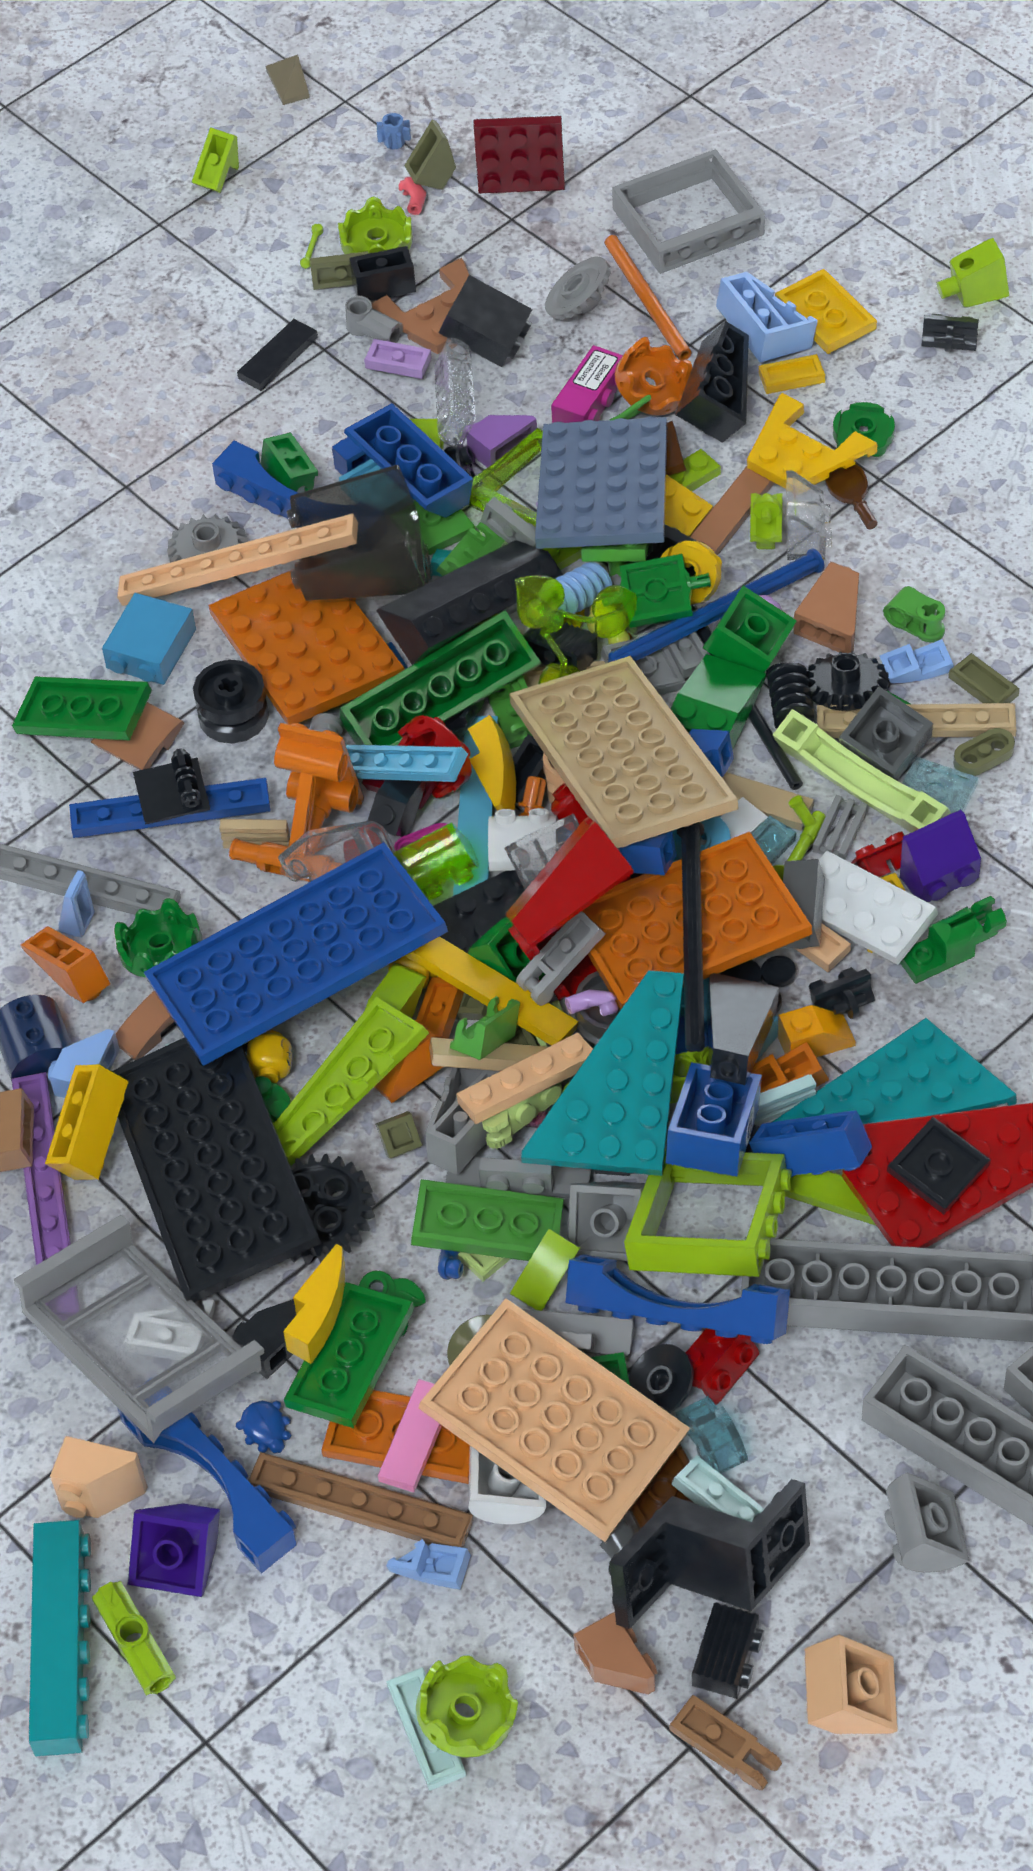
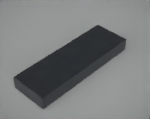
(277, 354)

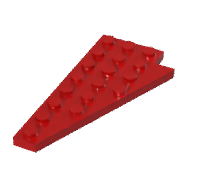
(910, 1221)

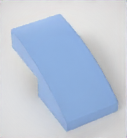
(916, 665)

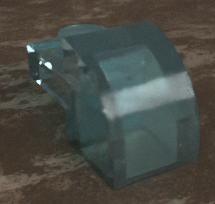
(713, 1435)

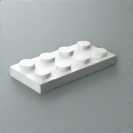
(872, 909)

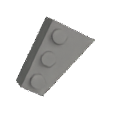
(451, 1133)

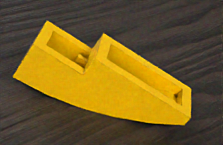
(494, 763)
(317, 1307)

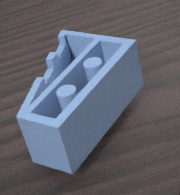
(772, 325)

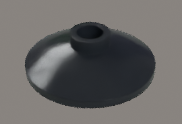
(656, 1368)

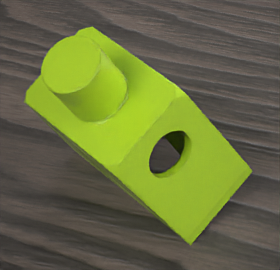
(977, 275)

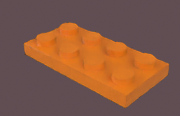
(375, 1431)

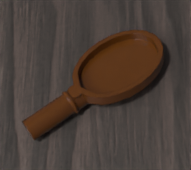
(851, 487)

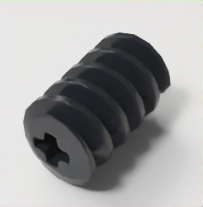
(789, 691)

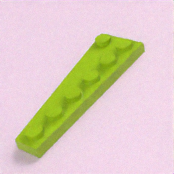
(350, 1071)

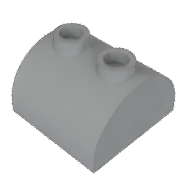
(925, 1525)

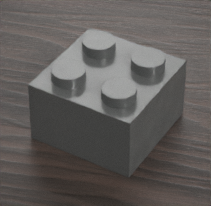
(887, 733)

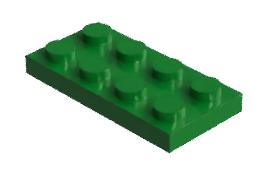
(82, 708)
(352, 1357)

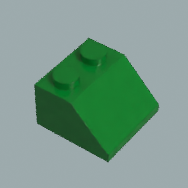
(750, 631)

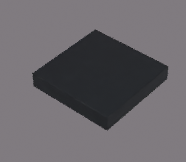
(938, 1165)

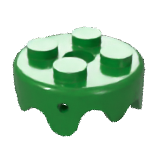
(150, 928)

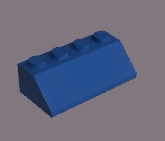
(428, 471)

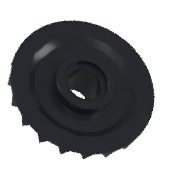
(845, 680)

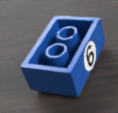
(712, 1122)

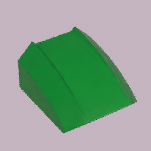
(501, 951)

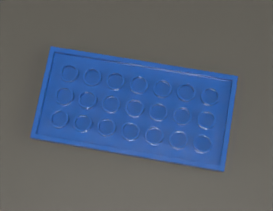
(294, 953)

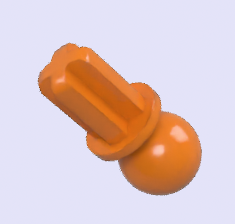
(533, 794)

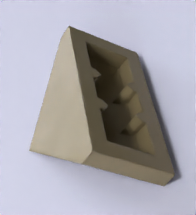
(288, 80)

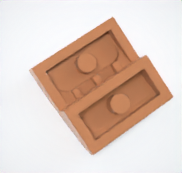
(153, 732)

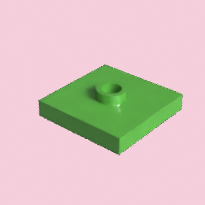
(442, 531)

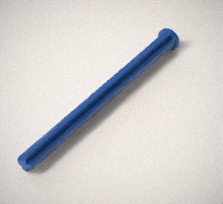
(715, 610)

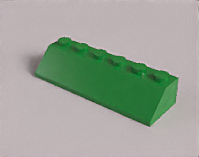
(441, 682)

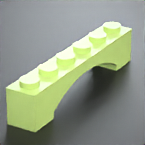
(839, 765)

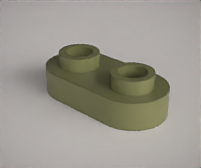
(981, 751)

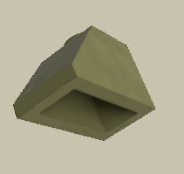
(432, 159)

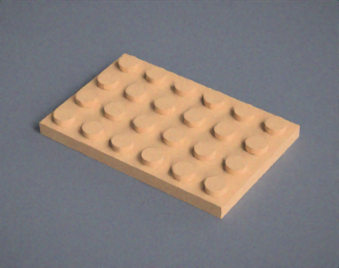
(554, 1419)

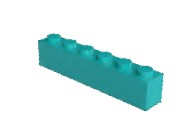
(58, 1638)

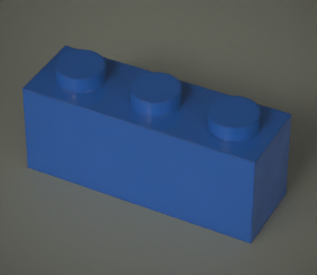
(815, 1142)

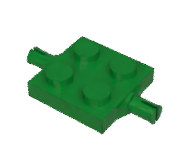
(661, 589)

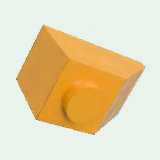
(817, 1027)

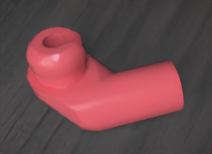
(417, 195)

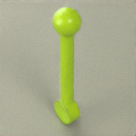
(317, 229)

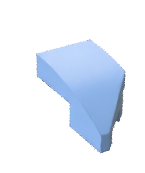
(433, 1564)

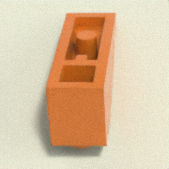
(67, 963)

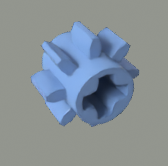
(393, 131)

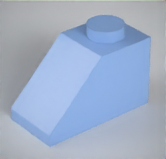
(97, 1049)

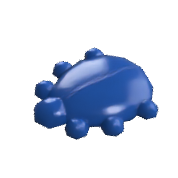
(265, 1426)

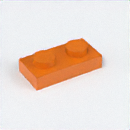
(440, 1007)

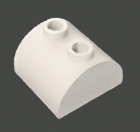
(507, 828)
(498, 1495)

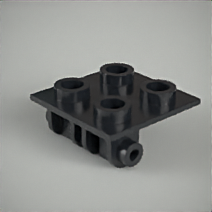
(171, 789)

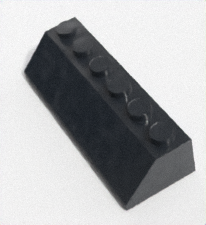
(463, 599)

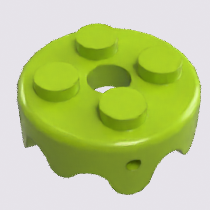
(375, 222)
(472, 1684)

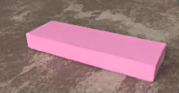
(410, 1444)

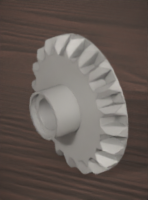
(578, 289)
(203, 537)

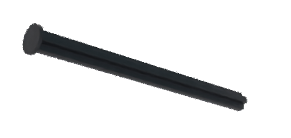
(692, 937)

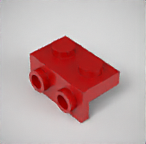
(720, 1362)

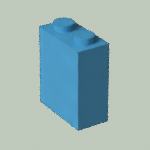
(149, 638)

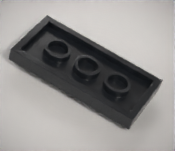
(478, 908)

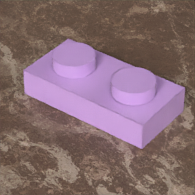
(398, 358)

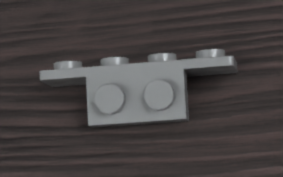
(519, 1176)
(587, 1332)

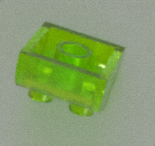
(439, 860)

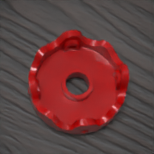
(433, 732)

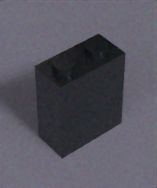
(487, 321)

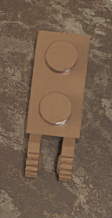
(723, 1741)

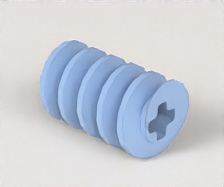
(583, 586)

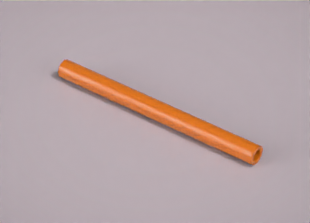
(648, 298)

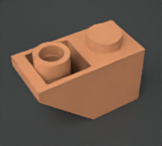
(613, 1657)

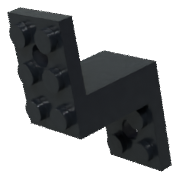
(709, 1553)

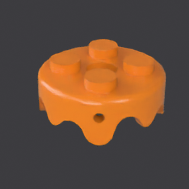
(661, 366)

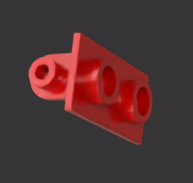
(875, 859)

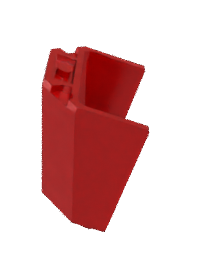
(569, 883)

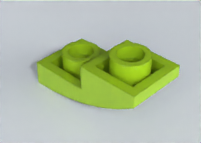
(544, 1270)

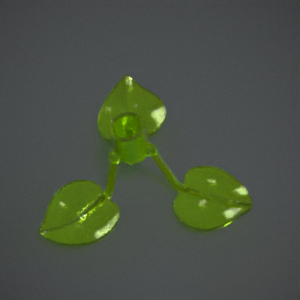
(538, 608)

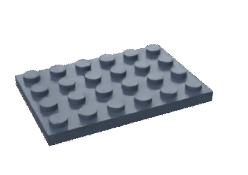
(602, 483)

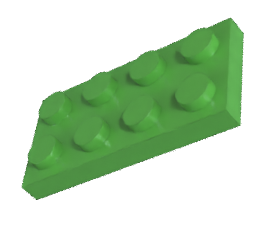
(483, 1220)

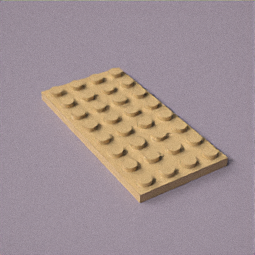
(623, 752)

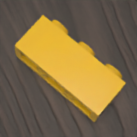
(86, 1122)

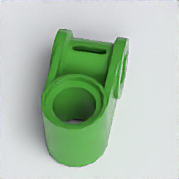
(914, 611)

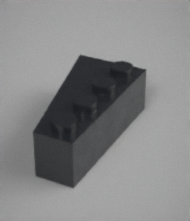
(718, 384)

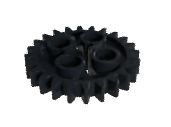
(346, 1210)

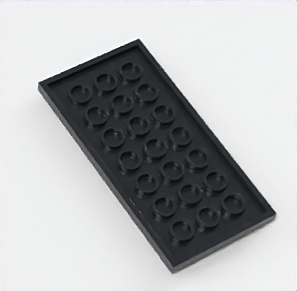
(212, 1167)

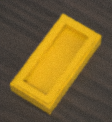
(791, 374)

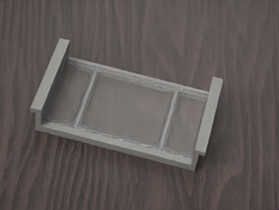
(132, 1329)

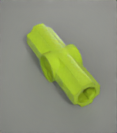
(142, 1655)

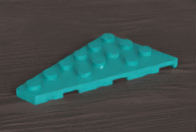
(907, 1079)
(621, 1095)

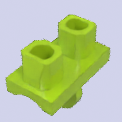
(766, 520)

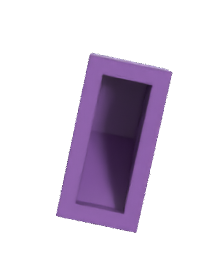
(498, 435)

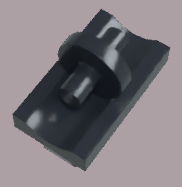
(950, 332)
(845, 994)

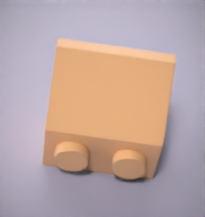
(95, 1478)
(850, 1688)

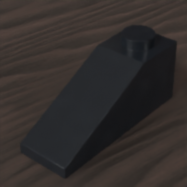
(267, 1329)

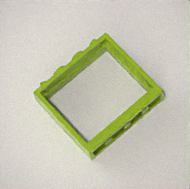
(704, 1255)

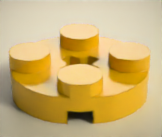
(704, 562)

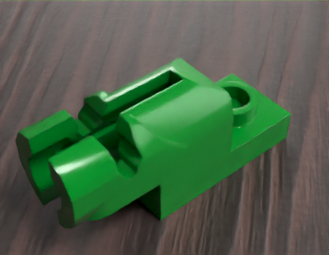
(953, 940)

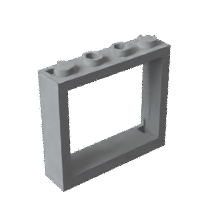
(703, 241)

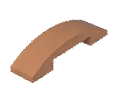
(143, 1027)

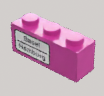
(588, 389)

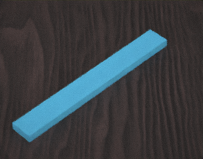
(474, 815)

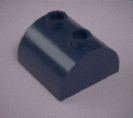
(31, 1035)

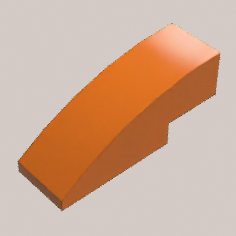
(789, 1067)

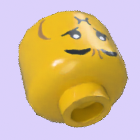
(270, 1055)

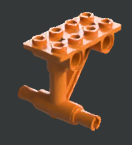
(318, 781)

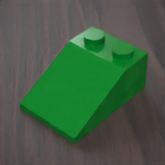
(718, 696)

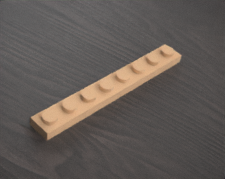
(240, 559)

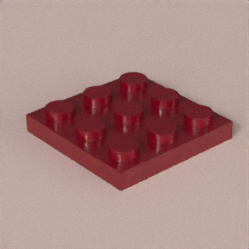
(519, 154)

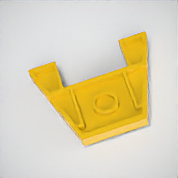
(786, 449)

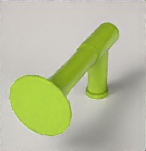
(812, 826)

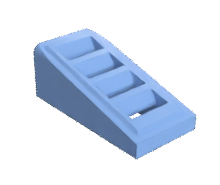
(76, 907)

